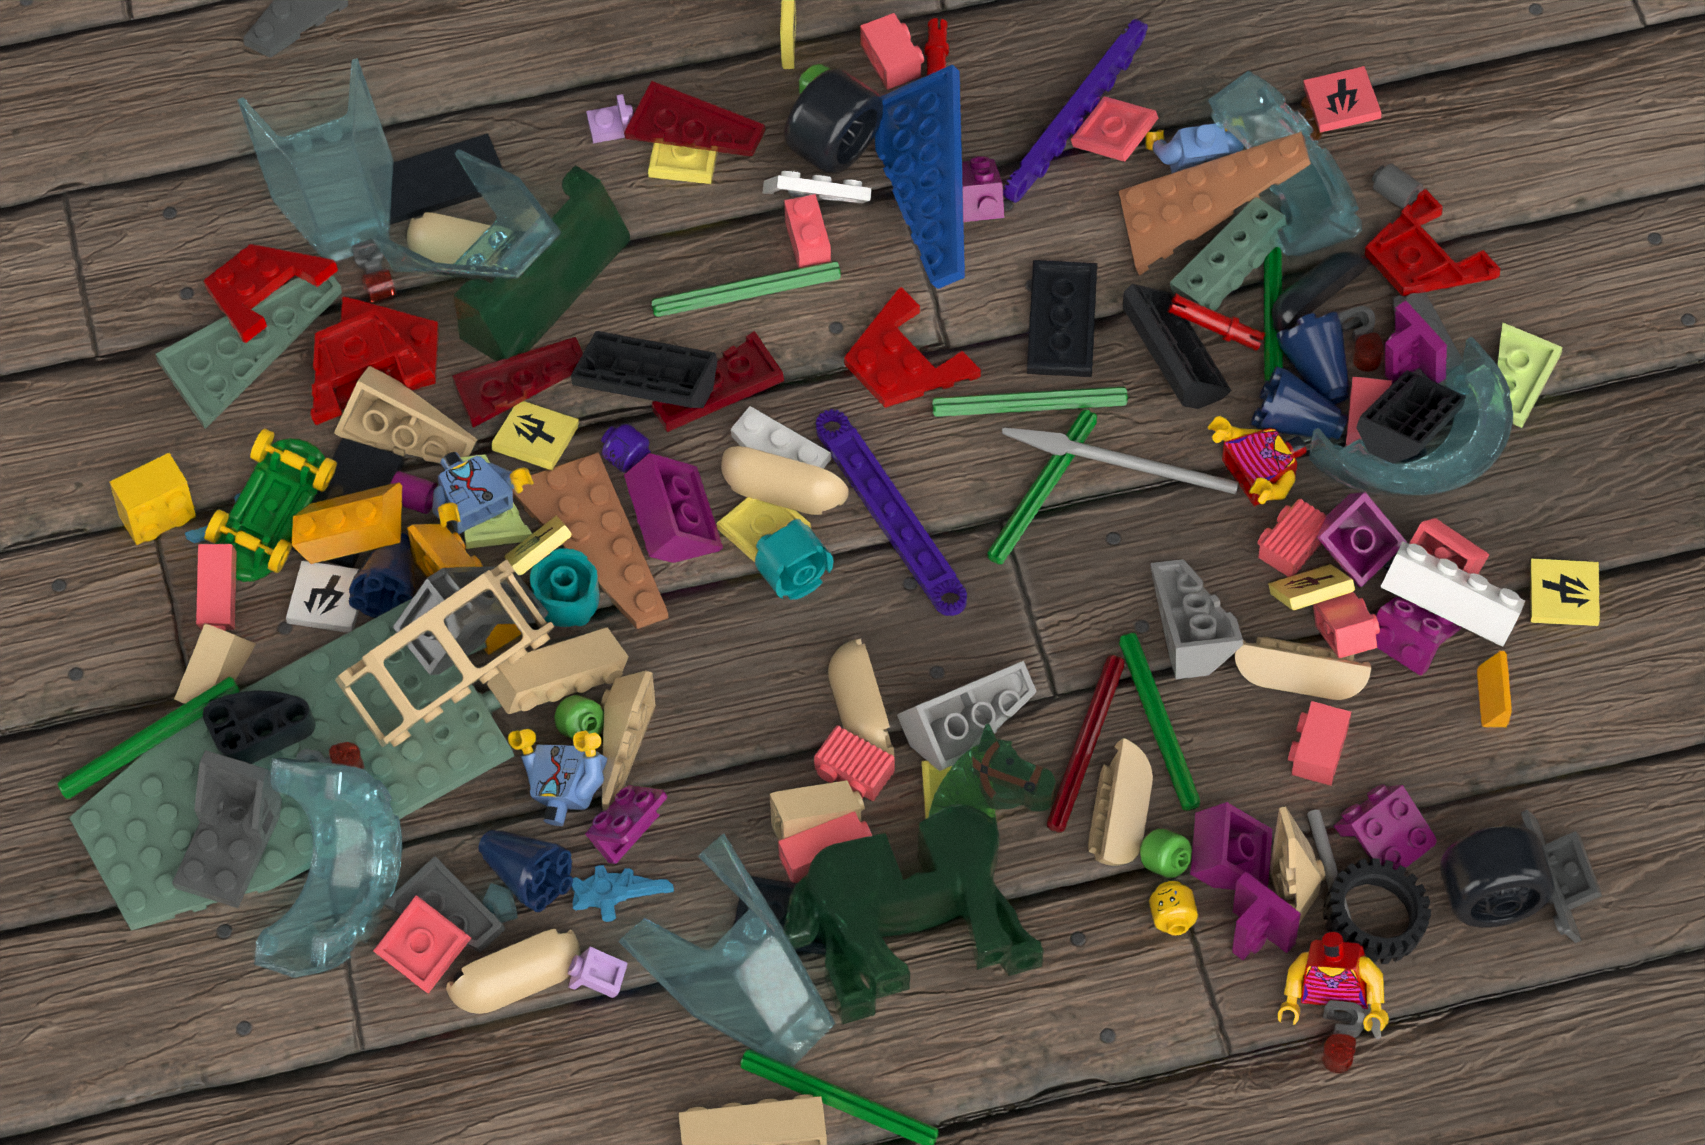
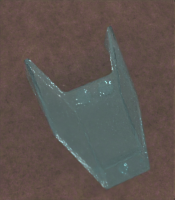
(331, 176)
(505, 248)
(748, 981)

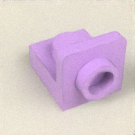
(609, 122)
(597, 972)

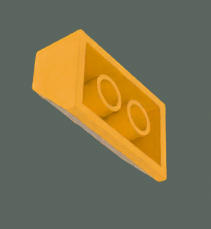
(349, 524)

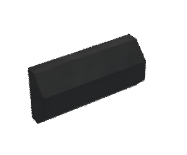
(1174, 347)
(646, 370)
(1407, 417)

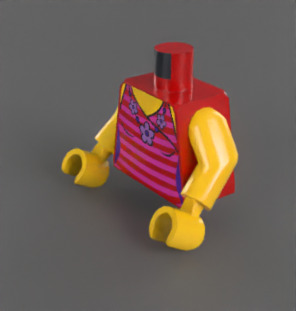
(1259, 459)
(1336, 973)

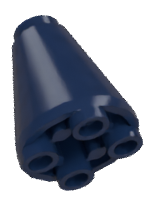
(1318, 354)
(1296, 408)
(384, 579)
(528, 866)

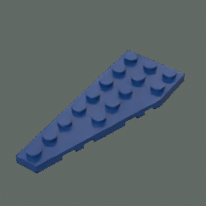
(924, 162)

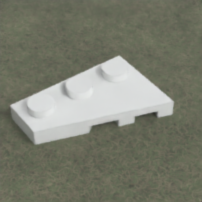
(797, 187)
(767, 435)

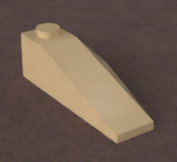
(398, 420)
(626, 718)
(1293, 865)

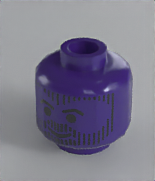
(624, 447)

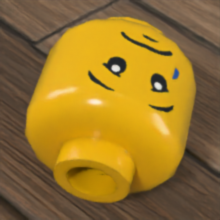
(1173, 908)

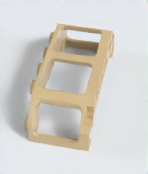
(434, 622)

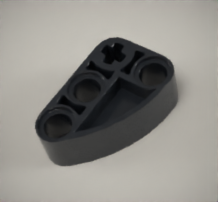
(252, 714)

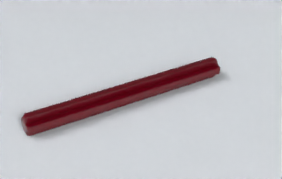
(1085, 744)

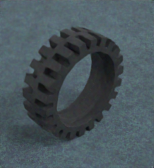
(1393, 881)

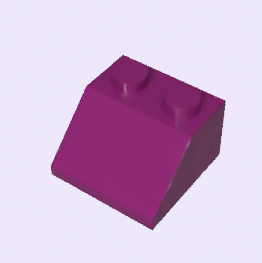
(1359, 537)
(1228, 845)

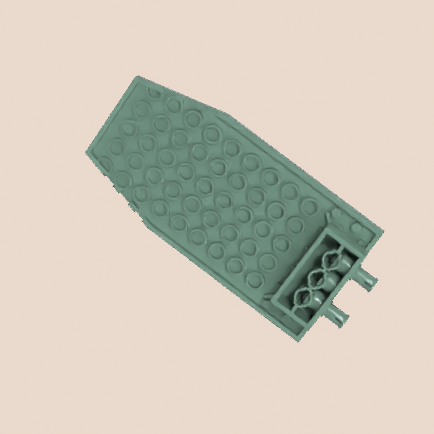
(147, 813)

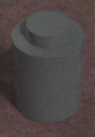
(1396, 185)

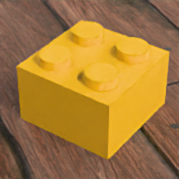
(153, 499)

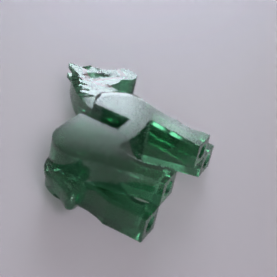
(860, 896)

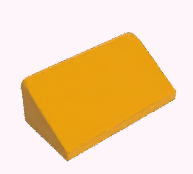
(1494, 691)

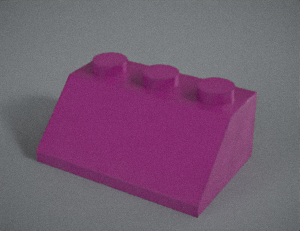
(672, 509)

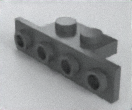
(1571, 874)

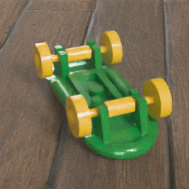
(262, 517)

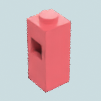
(216, 586)
(800, 849)

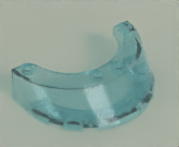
(1315, 199)
(1468, 451)
(350, 869)

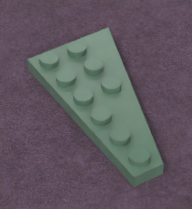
(218, 366)

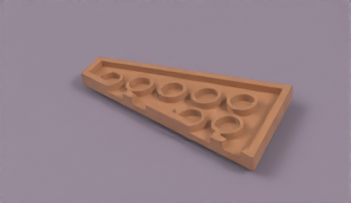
(1196, 199)
(599, 527)

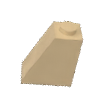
(213, 660)
(811, 806)

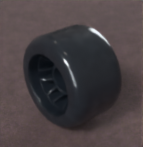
(833, 121)
(1496, 876)

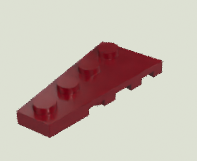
(688, 122)
(738, 375)
(507, 382)

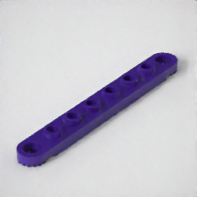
(1071, 116)
(891, 512)

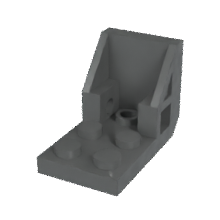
(467, 625)
(235, 824)

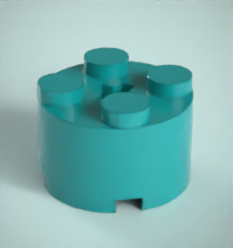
(793, 560)
(566, 587)

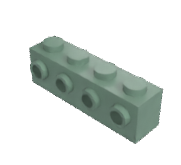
(1230, 255)

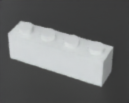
(1453, 593)

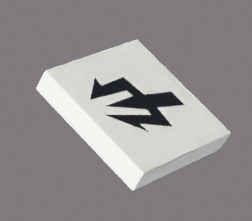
(322, 598)

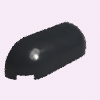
(1316, 288)

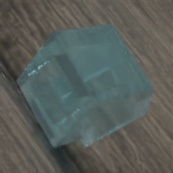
(500, 903)

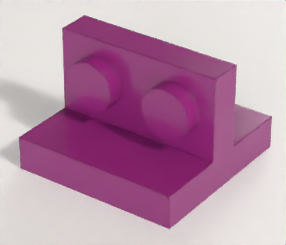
(1414, 347)
(1262, 918)

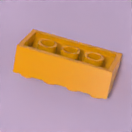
(438, 548)

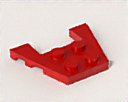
(1415, 261)
(256, 275)
(414, 330)
(349, 349)
(893, 365)

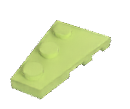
(1526, 366)
(499, 530)

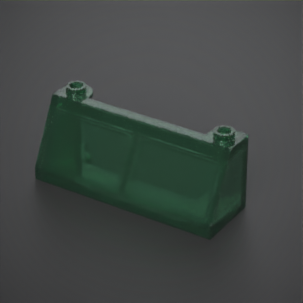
(515, 313)

